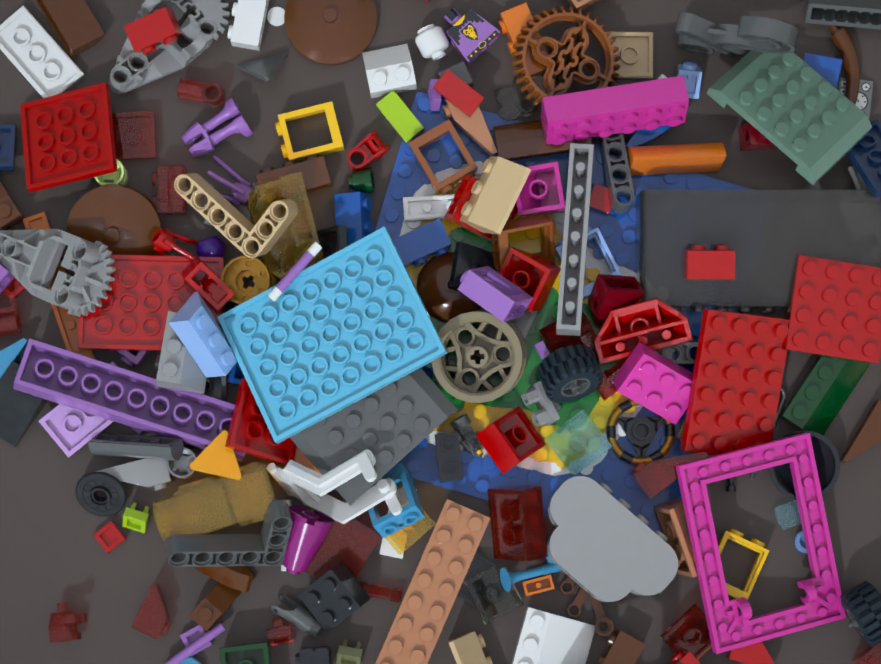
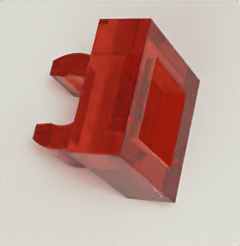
(280, 634)

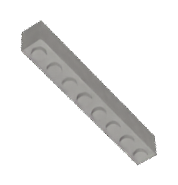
(575, 239)

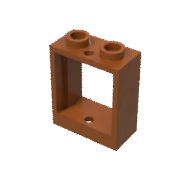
(429, 138)
(547, 230)

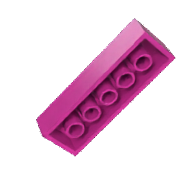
(614, 110)

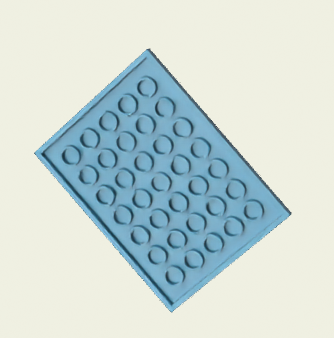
(332, 335)

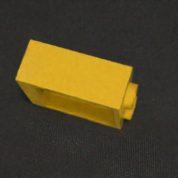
(287, 150)
(754, 545)

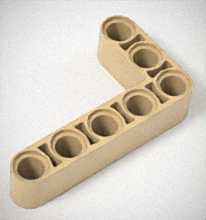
(234, 218)

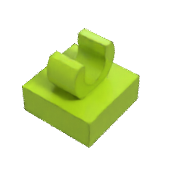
(136, 519)

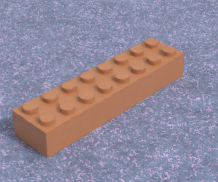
(434, 586)

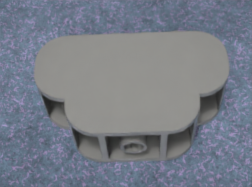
(606, 544)

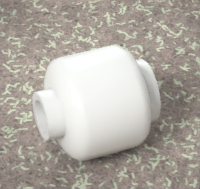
(432, 42)

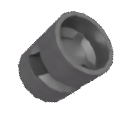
(181, 467)

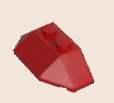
(644, 322)

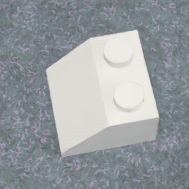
(389, 70)

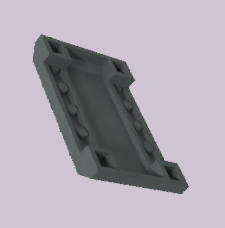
(384, 422)

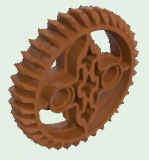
(584, 23)

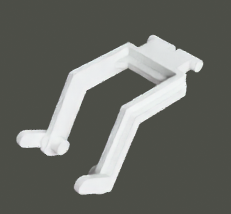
(313, 487)

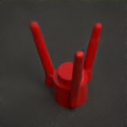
(164, 240)

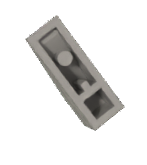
(143, 473)

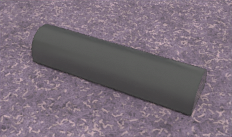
(136, 446)

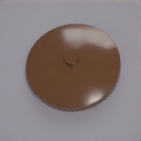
(330, 29)
(117, 218)

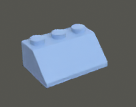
(203, 337)

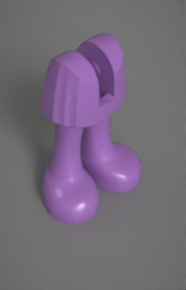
(207, 145)

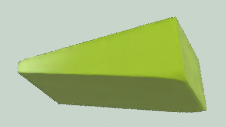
(400, 116)

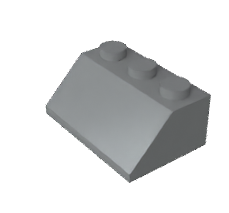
(176, 366)

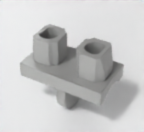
(547, 409)

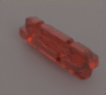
(382, 592)

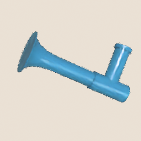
(509, 578)

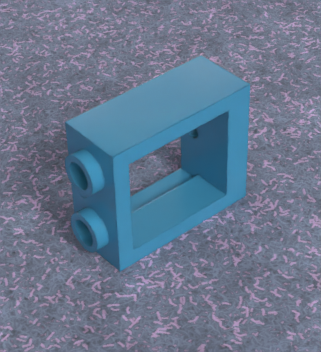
(410, 513)

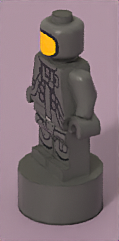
(470, 441)

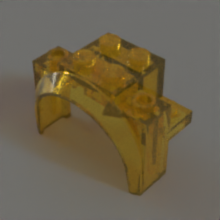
(301, 230)

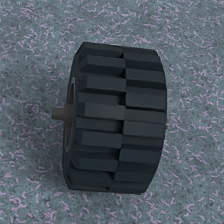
(570, 373)
(863, 610)

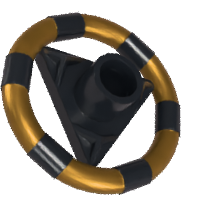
(639, 432)

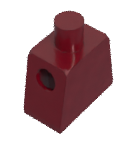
(755, 141)
(612, 293)

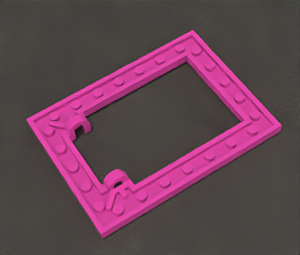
(822, 600)

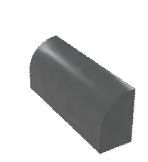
(844, 13)

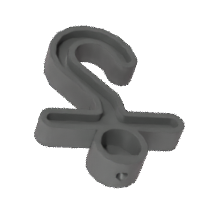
(736, 41)

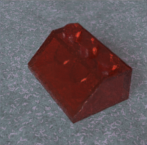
(517, 523)

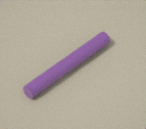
(197, 644)

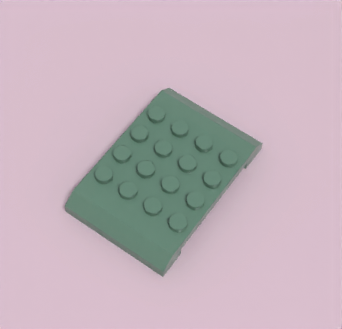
(793, 109)

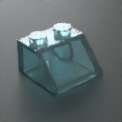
(578, 443)

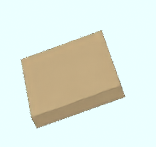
(635, 54)

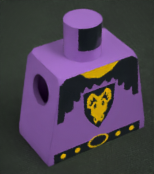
(470, 34)

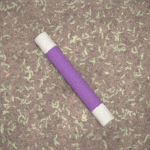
(294, 271)

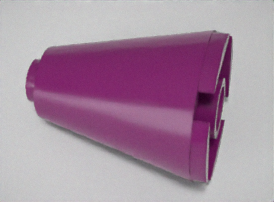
(305, 538)

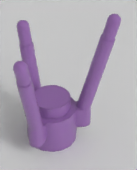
(239, 191)

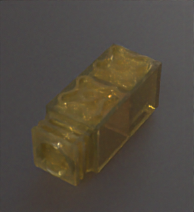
(217, 503)

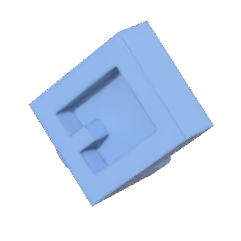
(692, 77)

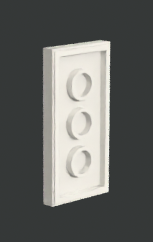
(37, 54)

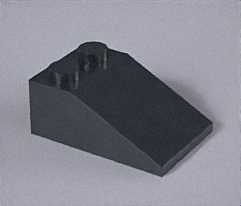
(16, 408)

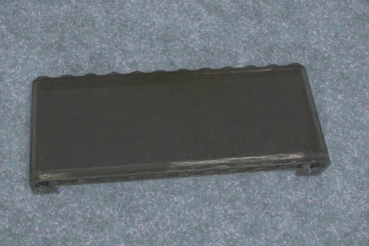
(763, 229)

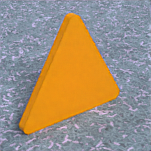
(218, 459)

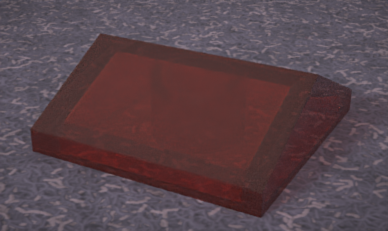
(689, 633)

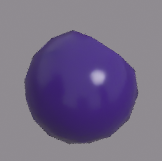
(211, 247)

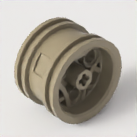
(485, 367)

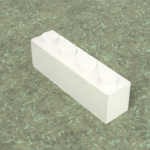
(248, 23)

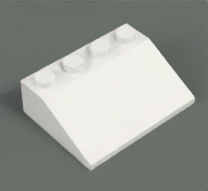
(552, 639)

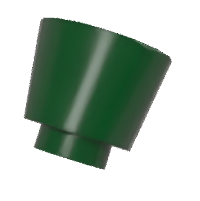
(362, 181)

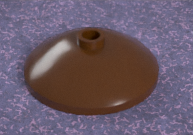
(436, 296)

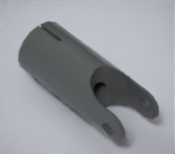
(298, 616)

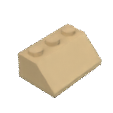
(494, 195)
(468, 649)

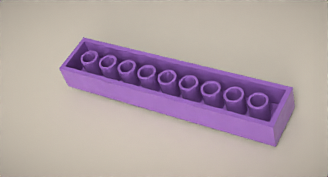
(121, 396)

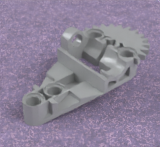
(170, 58)
(34, 257)

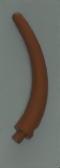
(850, 60)

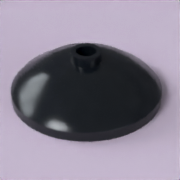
(826, 461)

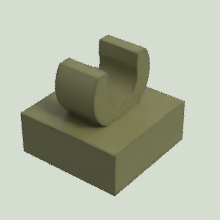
(349, 655)

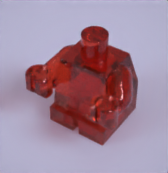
(64, 624)

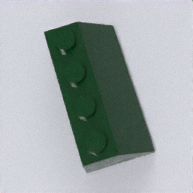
(822, 393)

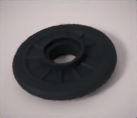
(98, 506)

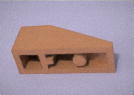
(473, 127)

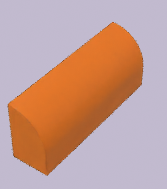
(676, 158)

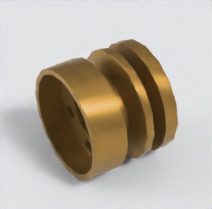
(245, 268)

